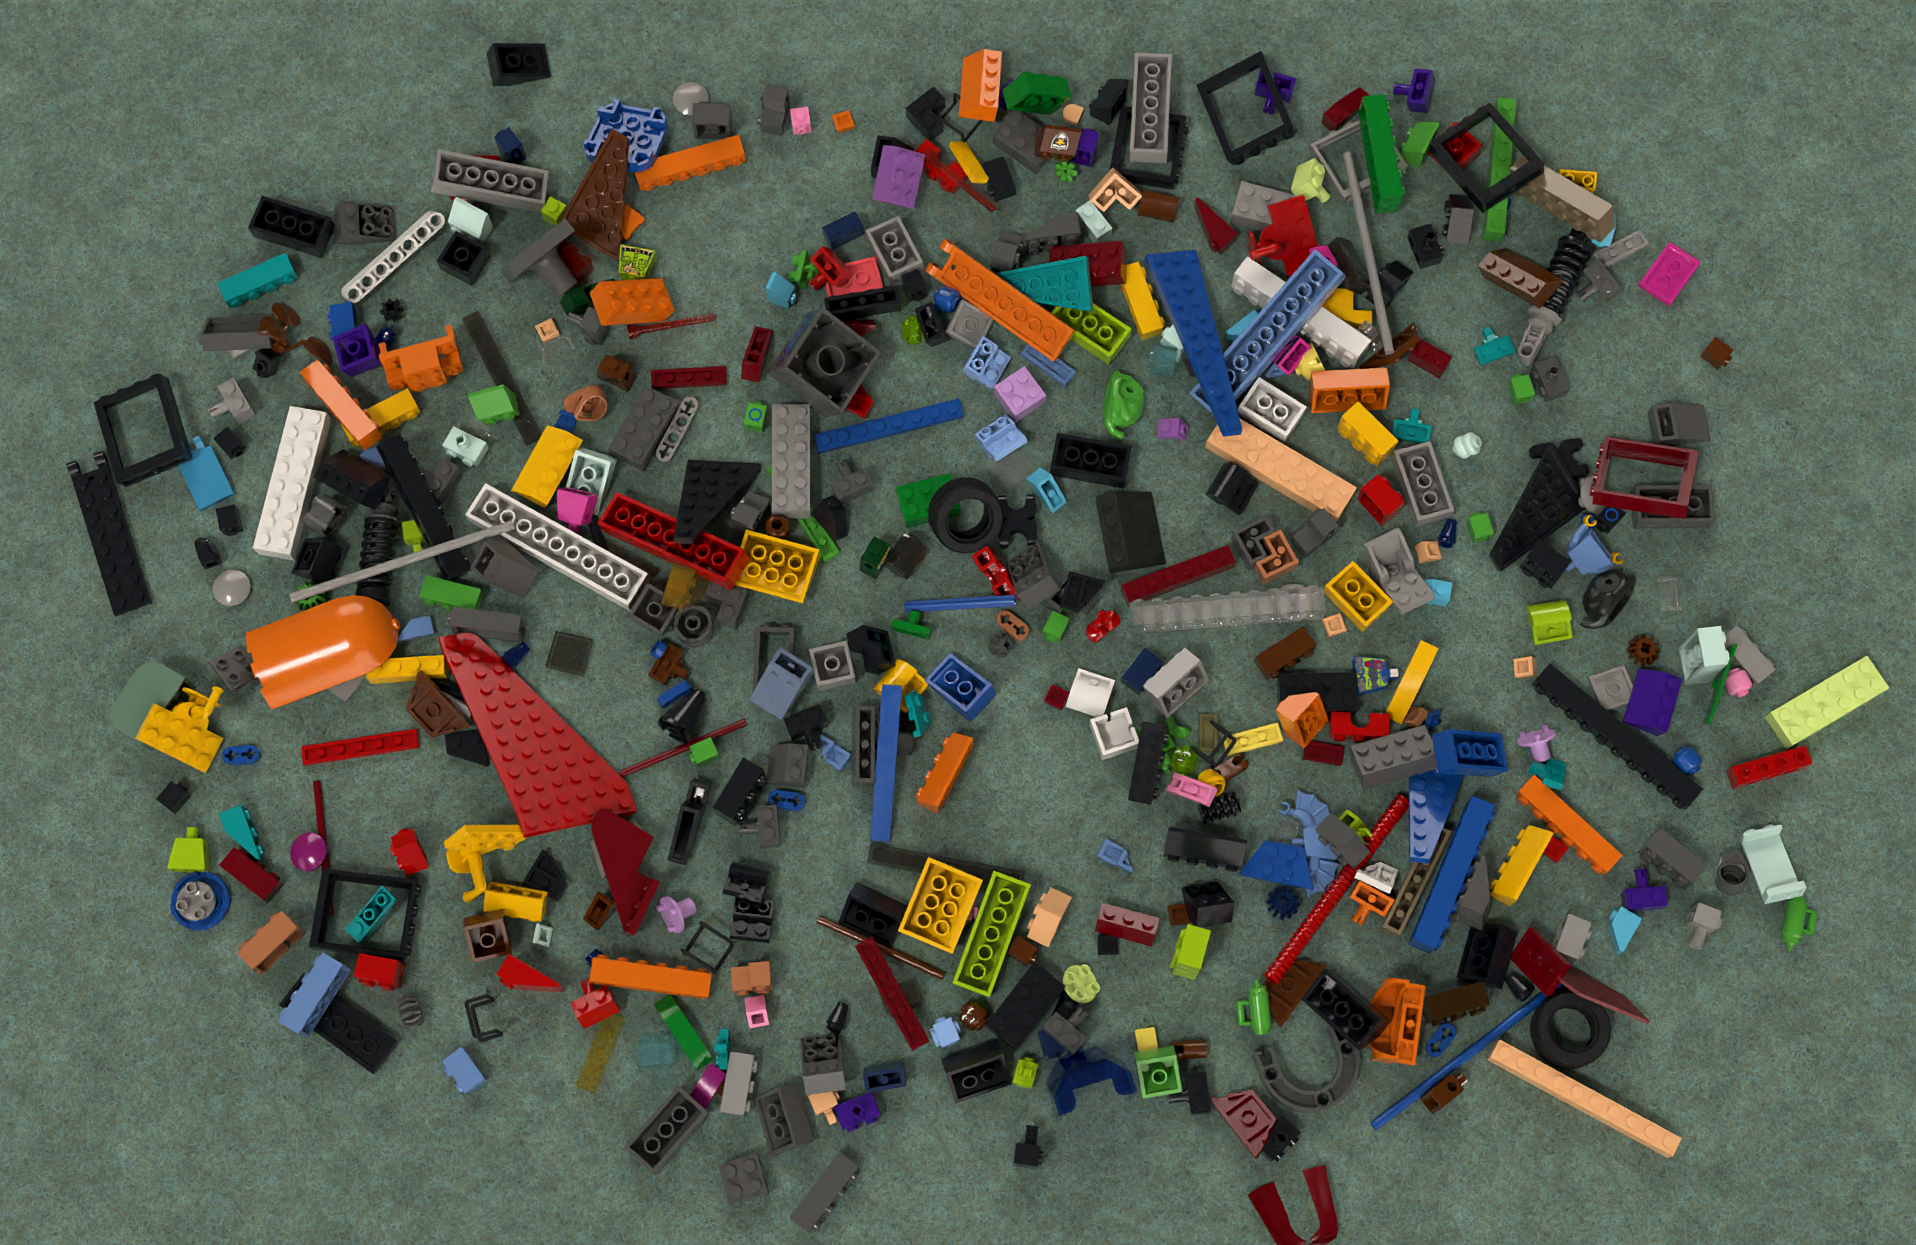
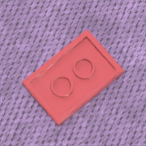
(865, 277)

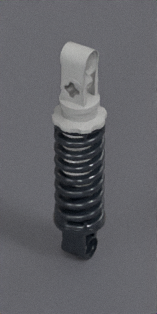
(1574, 253)

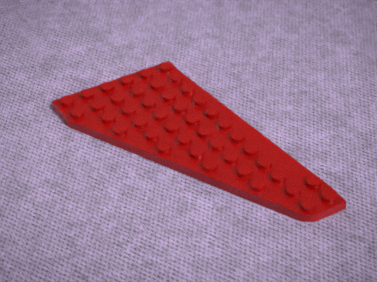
(540, 759)

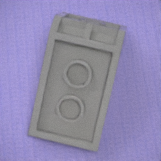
(1395, 573)

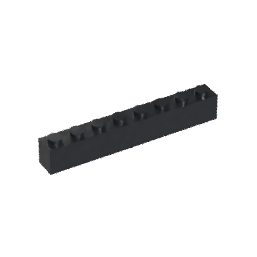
(422, 505)

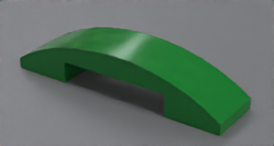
(683, 1032)

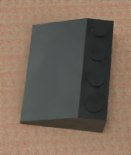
(1129, 531)

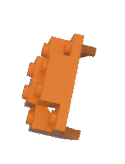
(1405, 1022)

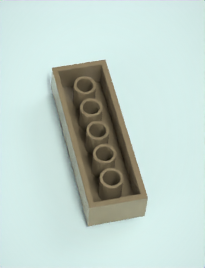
(1568, 202)

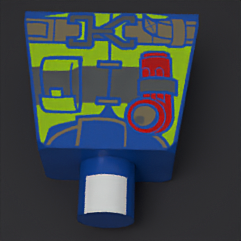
(1372, 674)

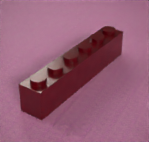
(1179, 575)

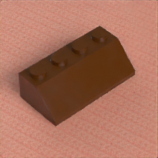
(1519, 276)

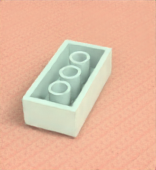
(1703, 655)

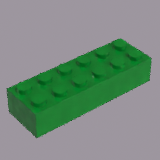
(1380, 153)

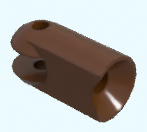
(1228, 768)
(1192, 1049)

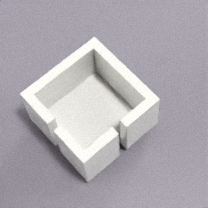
(1114, 736)

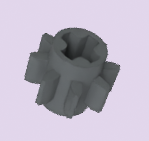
(1000, 645)

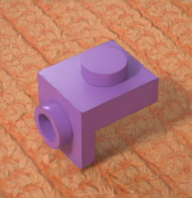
(1172, 428)

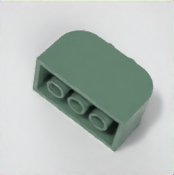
(147, 686)

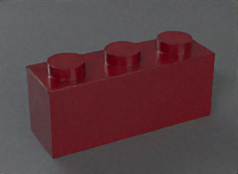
(251, 874)
(1127, 924)

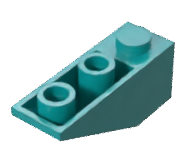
(238, 825)
(371, 916)

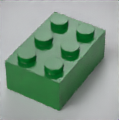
(1036, 93)
(915, 499)

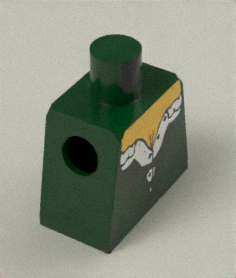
(874, 556)

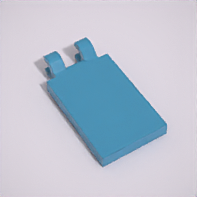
(205, 476)

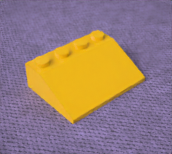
(778, 566)
(940, 905)

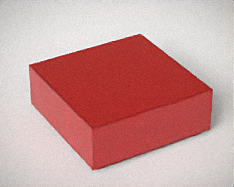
(1555, 849)

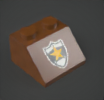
(1057, 143)

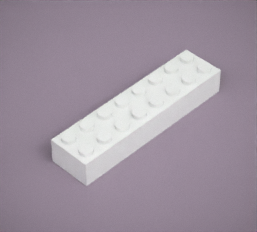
(1321, 329)
(292, 483)

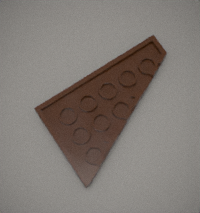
(600, 200)

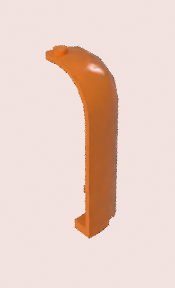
(321, 647)

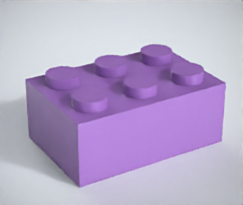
(898, 176)

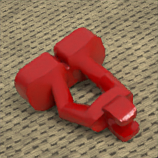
(1106, 622)

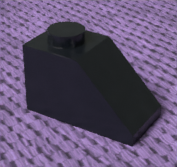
(831, 517)

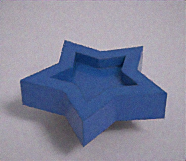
(1433, 719)

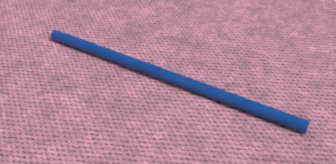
(1460, 1059)

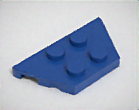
(1280, 865)

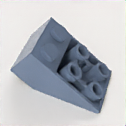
(781, 683)

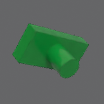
(911, 626)

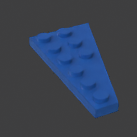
(1429, 806)

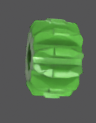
(305, 604)

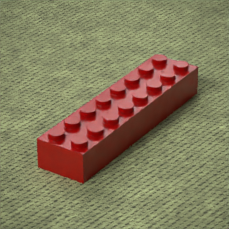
(655, 532)

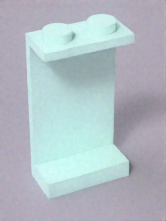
(1771, 864)

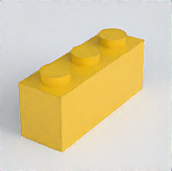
(516, 901)

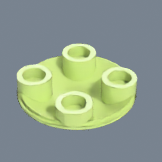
(1080, 983)

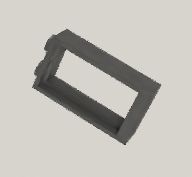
(233, 333)
(488, 624)
(766, 629)

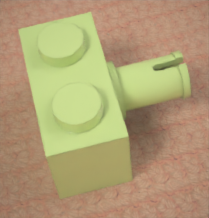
(1309, 181)

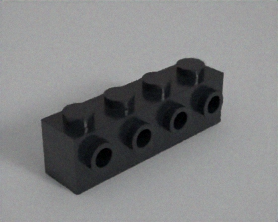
(864, 303)
(1147, 763)

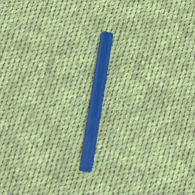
(960, 603)

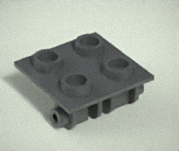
(234, 668)

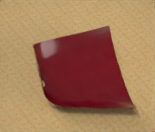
(1275, 1218)

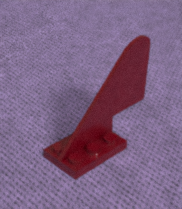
(621, 853)

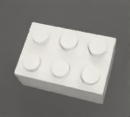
(1271, 410)

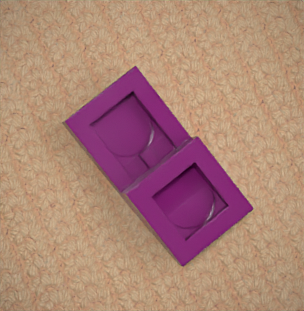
(708, 1085)

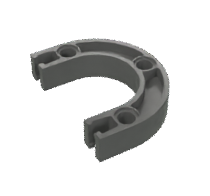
(1306, 1101)

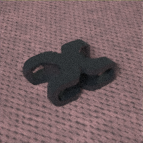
(1565, 449)
(1018, 521)

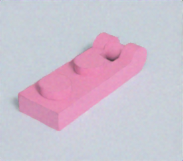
(1191, 789)

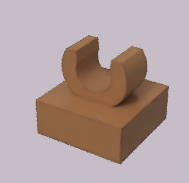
(1415, 717)

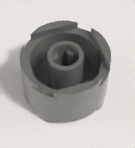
(325, 516)
(694, 636)

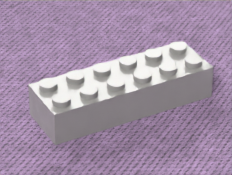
(1150, 108)
(489, 181)
(791, 460)

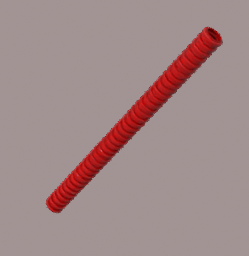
(1334, 892)

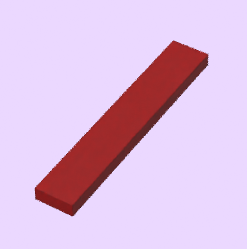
(360, 747)

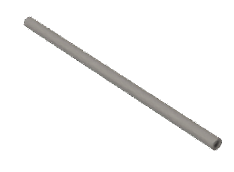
(1368, 253)
(401, 561)

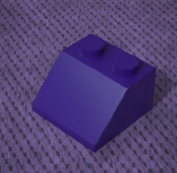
(357, 351)

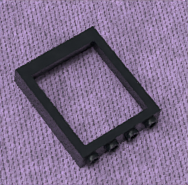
(1265, 141)
(1506, 186)
(155, 464)
(324, 903)

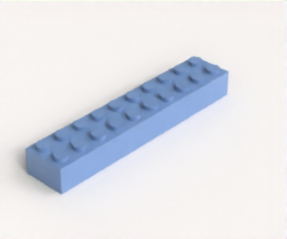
(1277, 323)

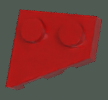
(860, 403)

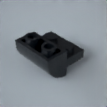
(1232, 488)
(747, 882)
(752, 920)

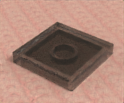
(569, 653)

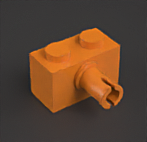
(1369, 900)

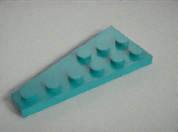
(1055, 283)

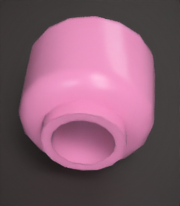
(1738, 682)

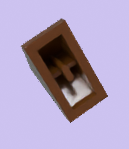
(599, 911)

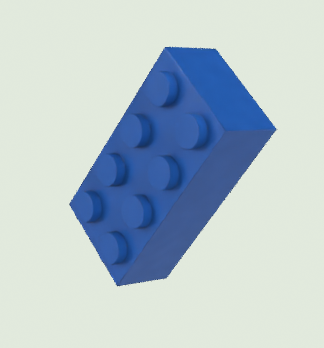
(1469, 753)

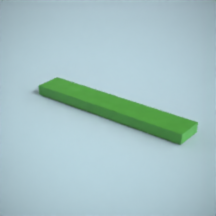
(817, 535)

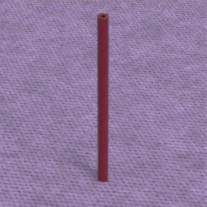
(680, 749)
(321, 823)

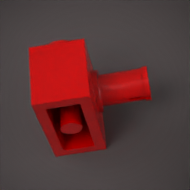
(830, 269)
(408, 851)
(594, 1005)

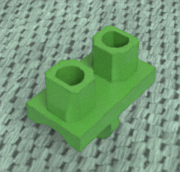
(805, 269)

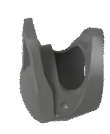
(1736, 873)

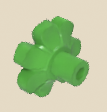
(1066, 171)

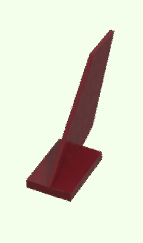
(1549, 968)

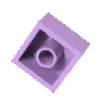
(1019, 394)

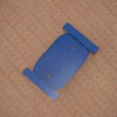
(566, 421)

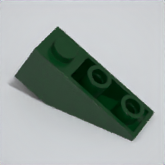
(578, 299)

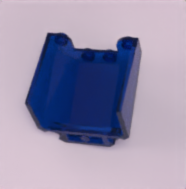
(1083, 1070)

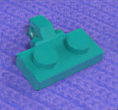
(1493, 347)
(1411, 429)
(1551, 772)
(722, 1048)

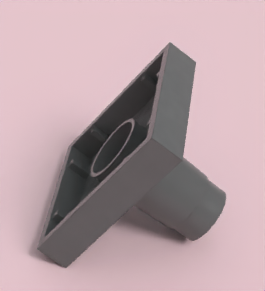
(545, 260)

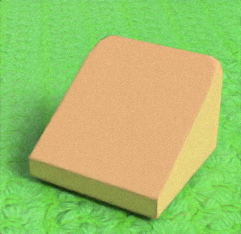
(1428, 551)
(1525, 667)

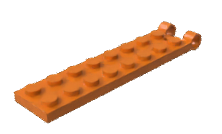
(1002, 302)

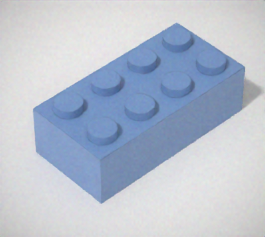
(314, 995)

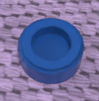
(658, 649)

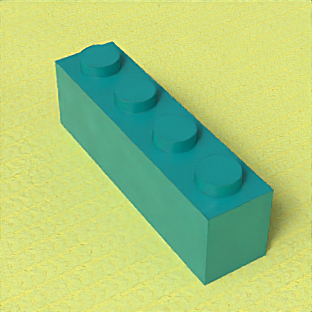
(257, 280)

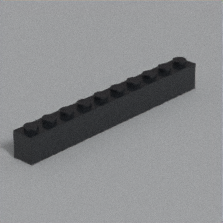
(1617, 736)

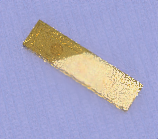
(599, 1053)

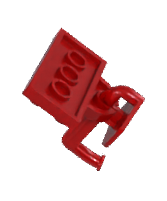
(1289, 234)

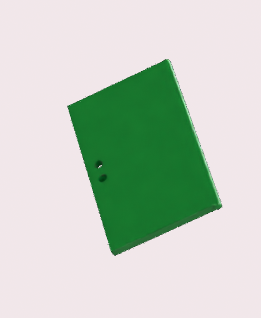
(1718, 686)

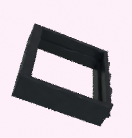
(1147, 178)

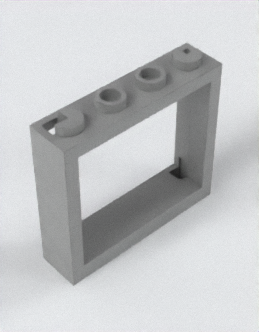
(1332, 138)

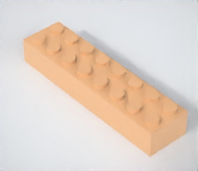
(1283, 469)

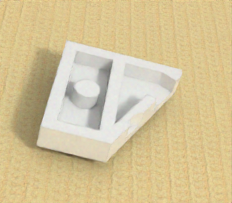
(1378, 875)

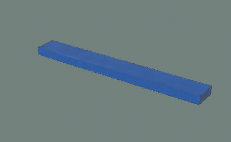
(886, 762)

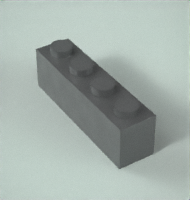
(863, 746)
(824, 1193)

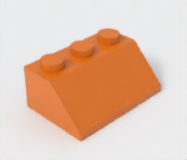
(1302, 717)

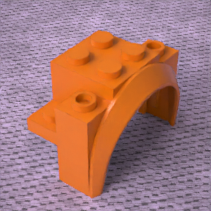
(422, 363)

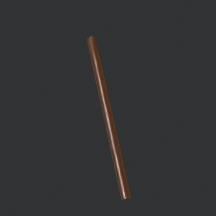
(884, 949)

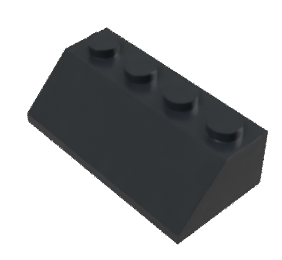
(353, 478)
(1205, 849)
(1345, 1009)

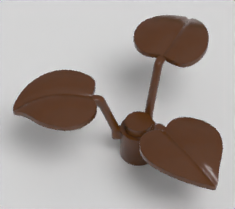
(271, 327)

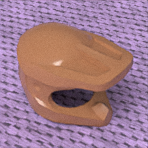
(587, 401)

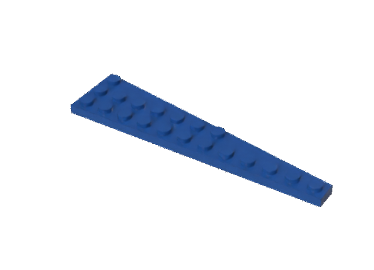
(1188, 305)

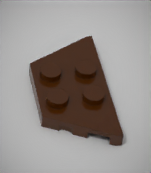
(1402, 343)
(434, 709)
(1291, 988)

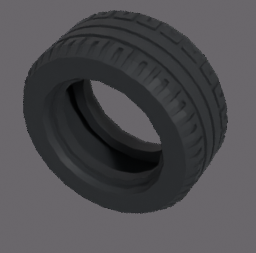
(983, 532)
(1557, 1055)

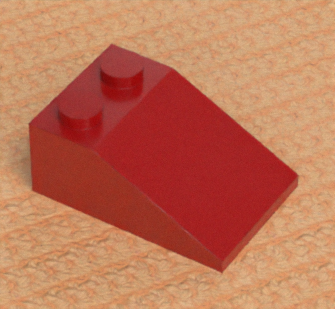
(523, 977)

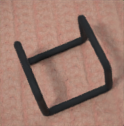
(963, 138)
(1226, 734)
(704, 925)
(477, 1034)

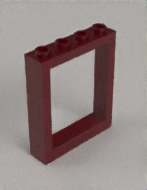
(1650, 453)

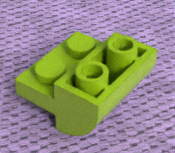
(1549, 621)

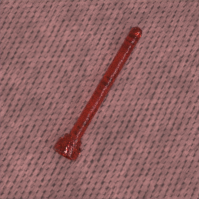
(932, 159)
(635, 331)

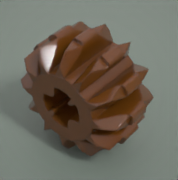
(1643, 642)

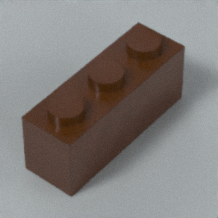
(1285, 653)

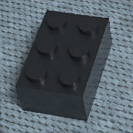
(740, 792)

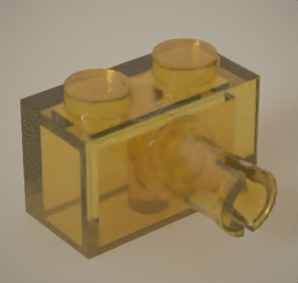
(678, 587)

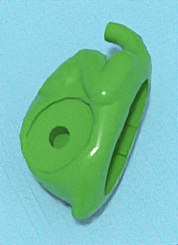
(1122, 403)

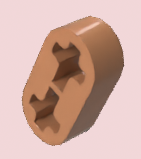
(1009, 628)

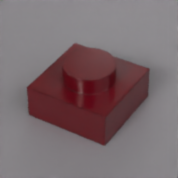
(1056, 697)

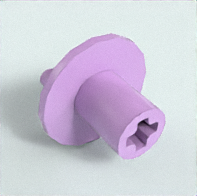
(1538, 742)
(675, 913)

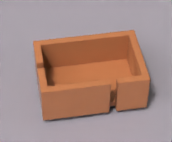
(268, 942)

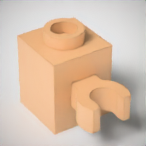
(825, 1103)

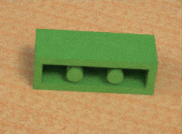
(449, 594)

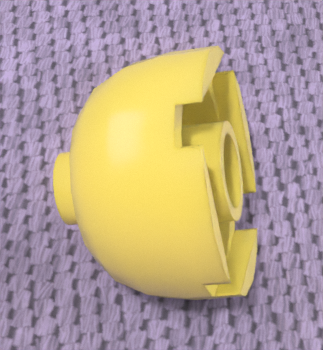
(1309, 363)

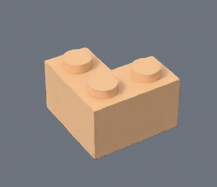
(1114, 187)
(1048, 916)

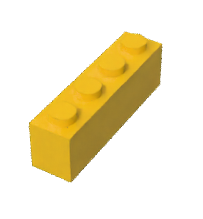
(1140, 302)
(391, 412)
(406, 669)

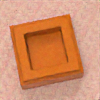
(843, 121)

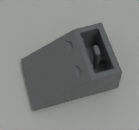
(363, 223)
(1059, 231)
(1678, 424)
(504, 566)
(1033, 576)
(1476, 901)
(822, 1064)

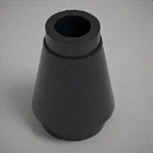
(1518, 987)
(837, 1018)

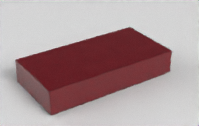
(1323, 753)

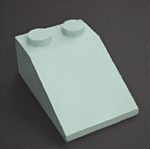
(592, 473)

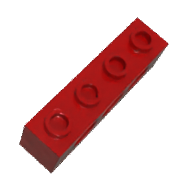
(1769, 767)

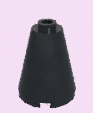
(684, 716)

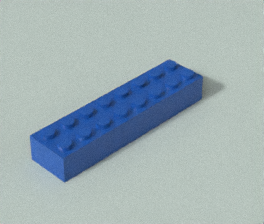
(1449, 879)

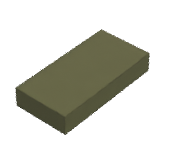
(1207, 733)

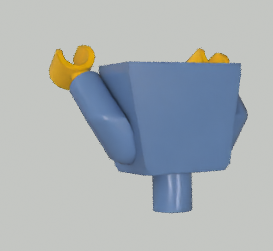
(1589, 552)

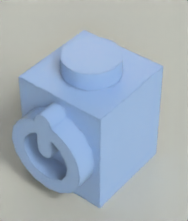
(945, 1032)

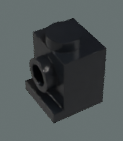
(266, 362)

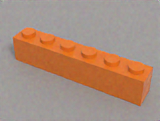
(692, 162)
(341, 405)
(1568, 825)
(650, 978)

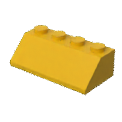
(546, 465)
(1520, 864)

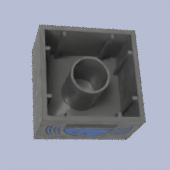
(824, 362)

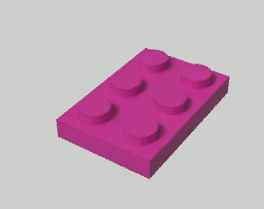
(1669, 274)

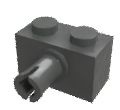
(1600, 281)
(589, 326)
(1549, 379)
(851, 484)
(766, 827)
(1066, 1031)

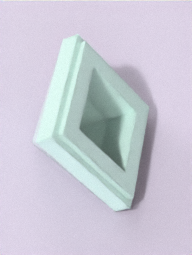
(542, 935)

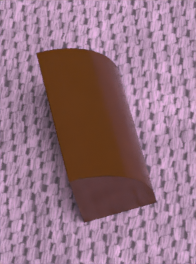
(1158, 206)

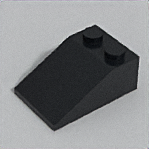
(517, 63)

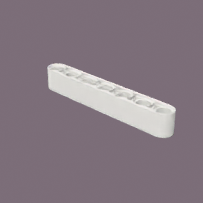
(384, 258)

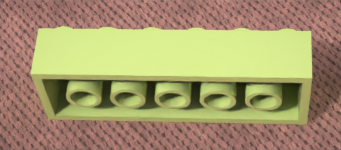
(1826, 702)

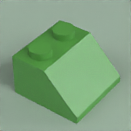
(1418, 142)
(494, 404)
(1158, 1072)

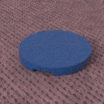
(222, 901)

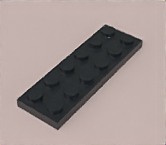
(351, 1032)

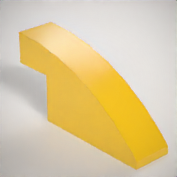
(1341, 305)
(1411, 681)

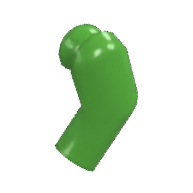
(1176, 730)

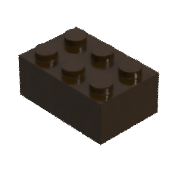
(1455, 1004)

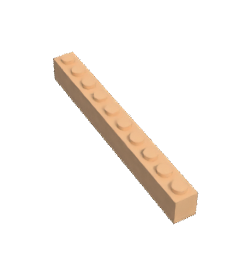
(1584, 1099)

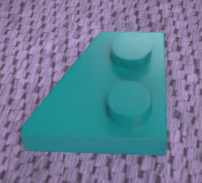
(917, 712)

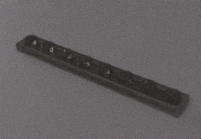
(500, 374)
(915, 862)

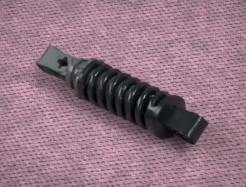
(376, 545)

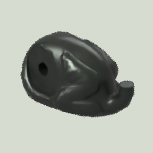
(1606, 598)

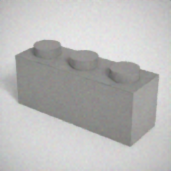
(1749, 656)
(738, 1084)

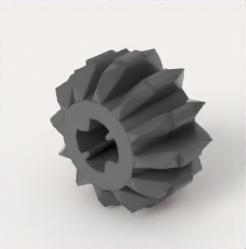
(410, 1011)

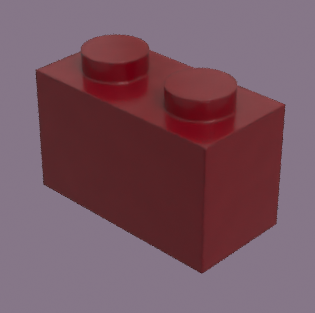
(1429, 358)

